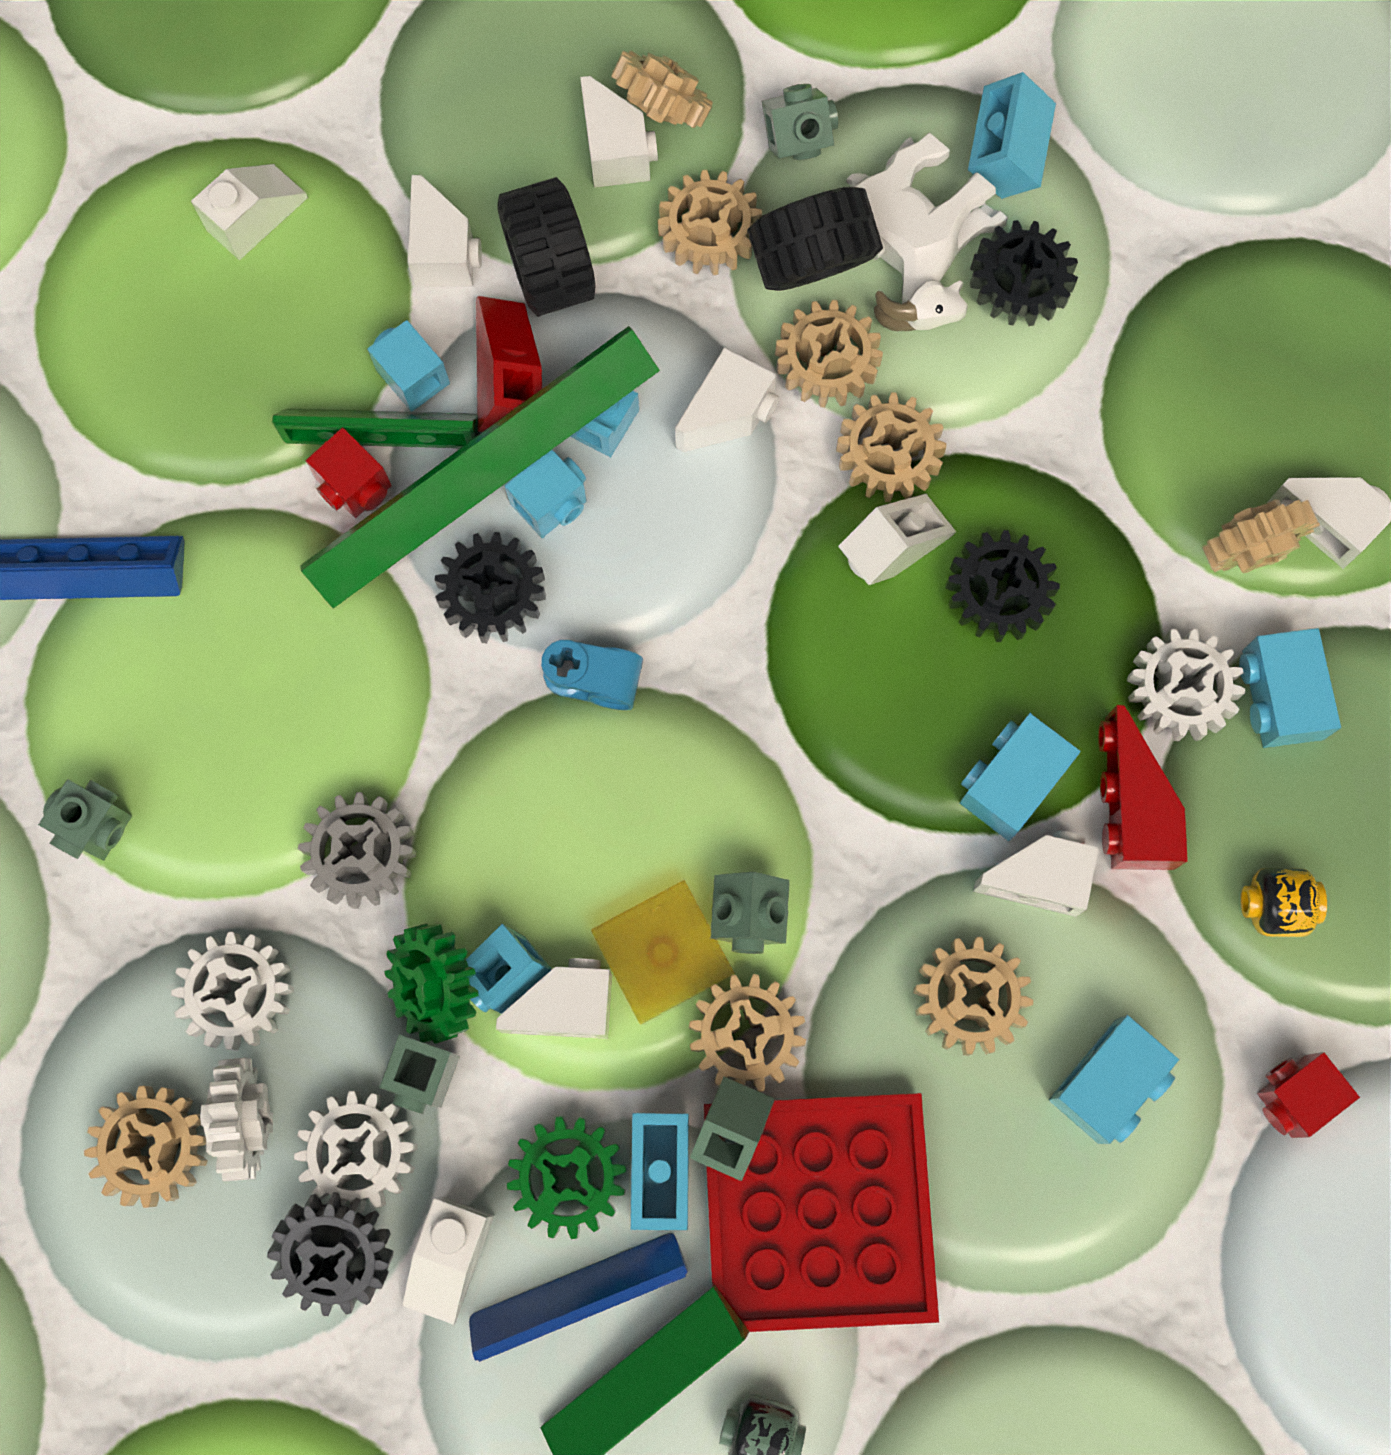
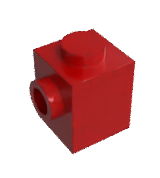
(348, 475)
(1305, 1095)

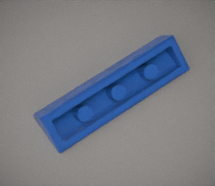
(91, 567)
(576, 1296)

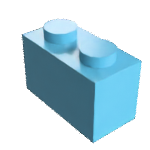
(1012, 135)
(1289, 688)
(1019, 775)
(1115, 1081)
(660, 1171)

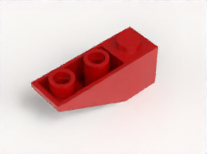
(506, 359)
(1144, 811)

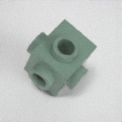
(799, 122)
(84, 819)
(750, 911)

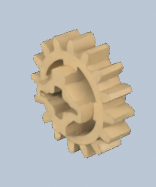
(662, 89)
(707, 227)
(840, 370)
(880, 465)
(1260, 536)
(990, 1014)
(771, 1028)
(135, 1127)

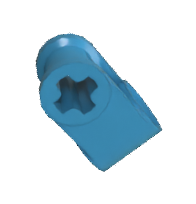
(599, 674)

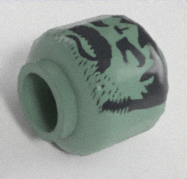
(762, 1429)

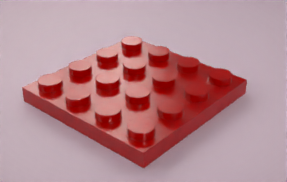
(828, 1218)

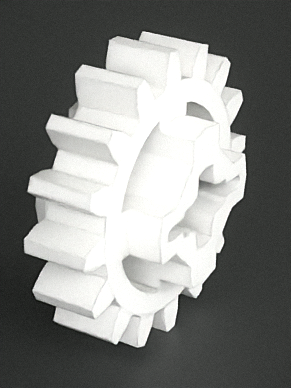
(1196, 702)
(222, 971)
(236, 1119)
(337, 1136)

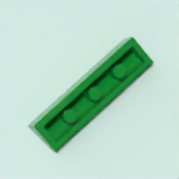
(377, 427)
(647, 1378)

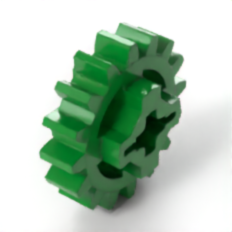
(431, 983)
(551, 1197)

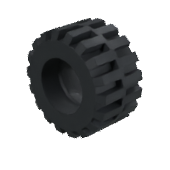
(815, 238)
(547, 246)

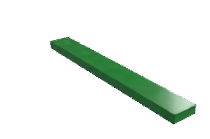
(480, 467)

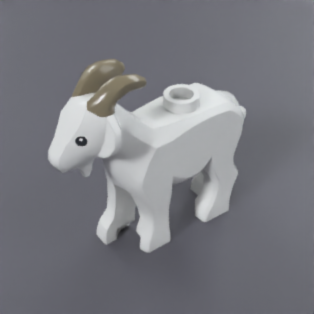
(922, 237)

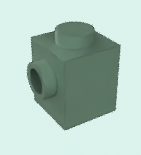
(418, 1074)
(732, 1128)

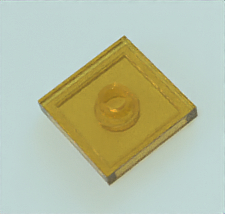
(662, 952)

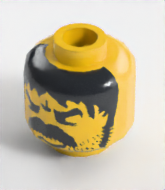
(1284, 902)

